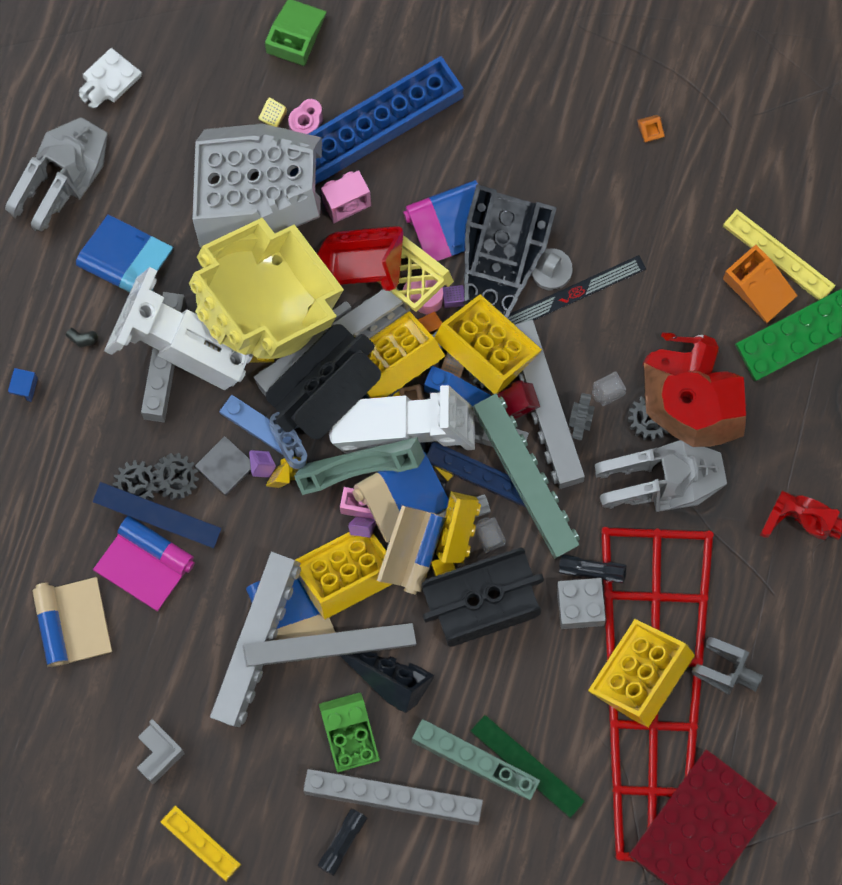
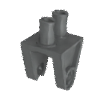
(735, 655)

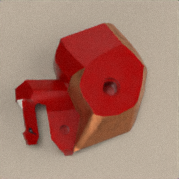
(691, 399)

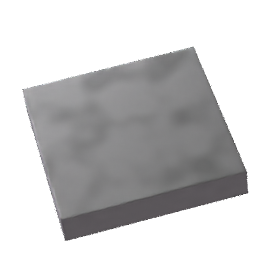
(224, 466)

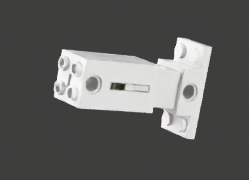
(177, 335)
(392, 419)

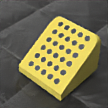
(272, 113)

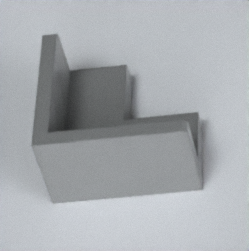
(164, 753)

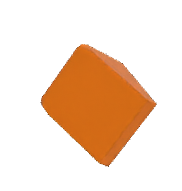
(651, 128)
(431, 322)

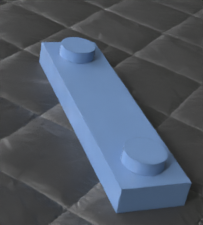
(252, 422)

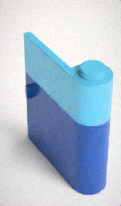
(121, 253)

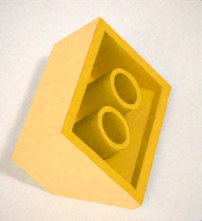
(458, 528)

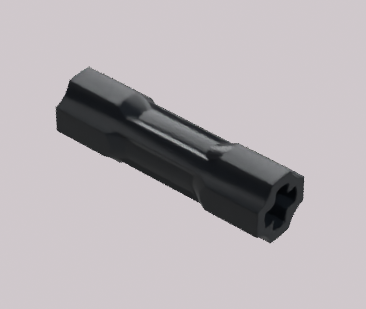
(608, 571)
(334, 855)

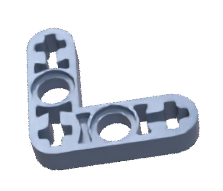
(286, 449)

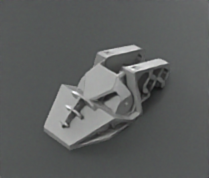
(79, 152)
(689, 476)

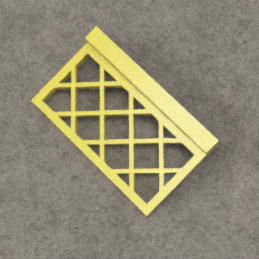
(428, 265)

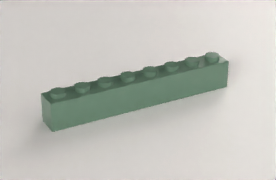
(525, 475)

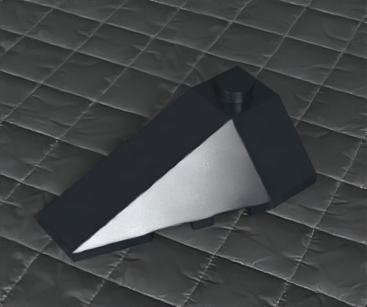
(394, 682)

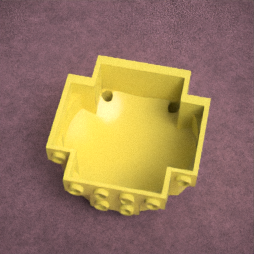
(264, 290)

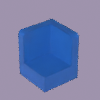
(23, 383)

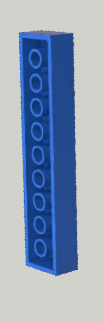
(385, 117)

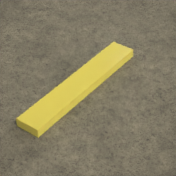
(781, 256)

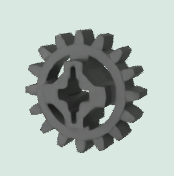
(581, 416)
(643, 427)
(139, 474)
(183, 483)

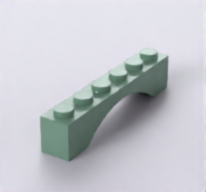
(389, 457)

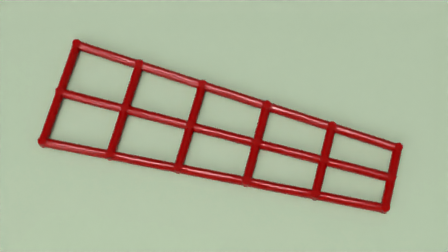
(656, 596)

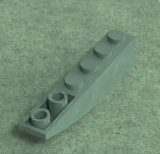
(474, 760)

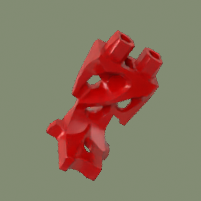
(811, 514)

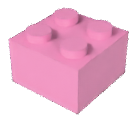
(346, 196)

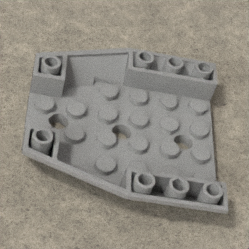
(274, 195)

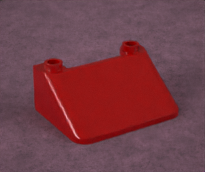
(364, 256)

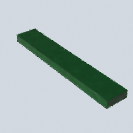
(517, 756)

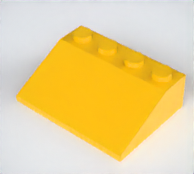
(487, 344)
(402, 354)
(342, 572)
(642, 672)

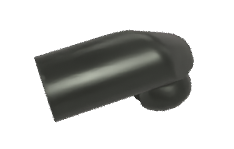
(83, 339)

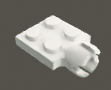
(108, 79)

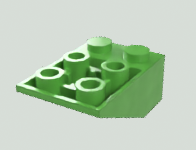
(294, 32)
(349, 732)

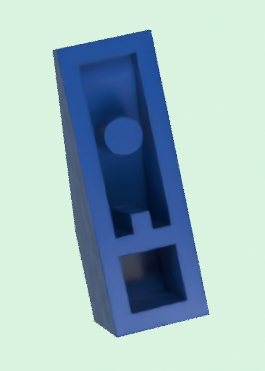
(439, 377)

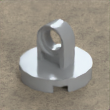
(552, 270)

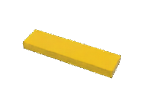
(200, 843)

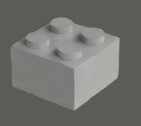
(581, 603)

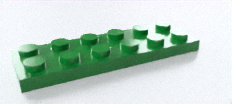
(793, 336)

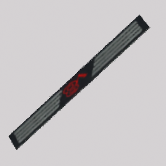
(578, 291)

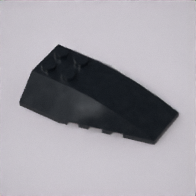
(503, 246)

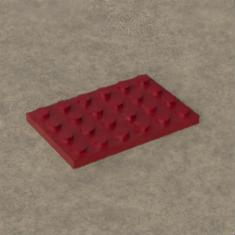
(703, 825)

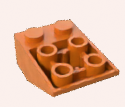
(760, 284)

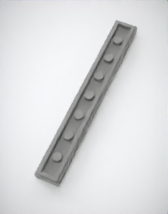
(329, 645)

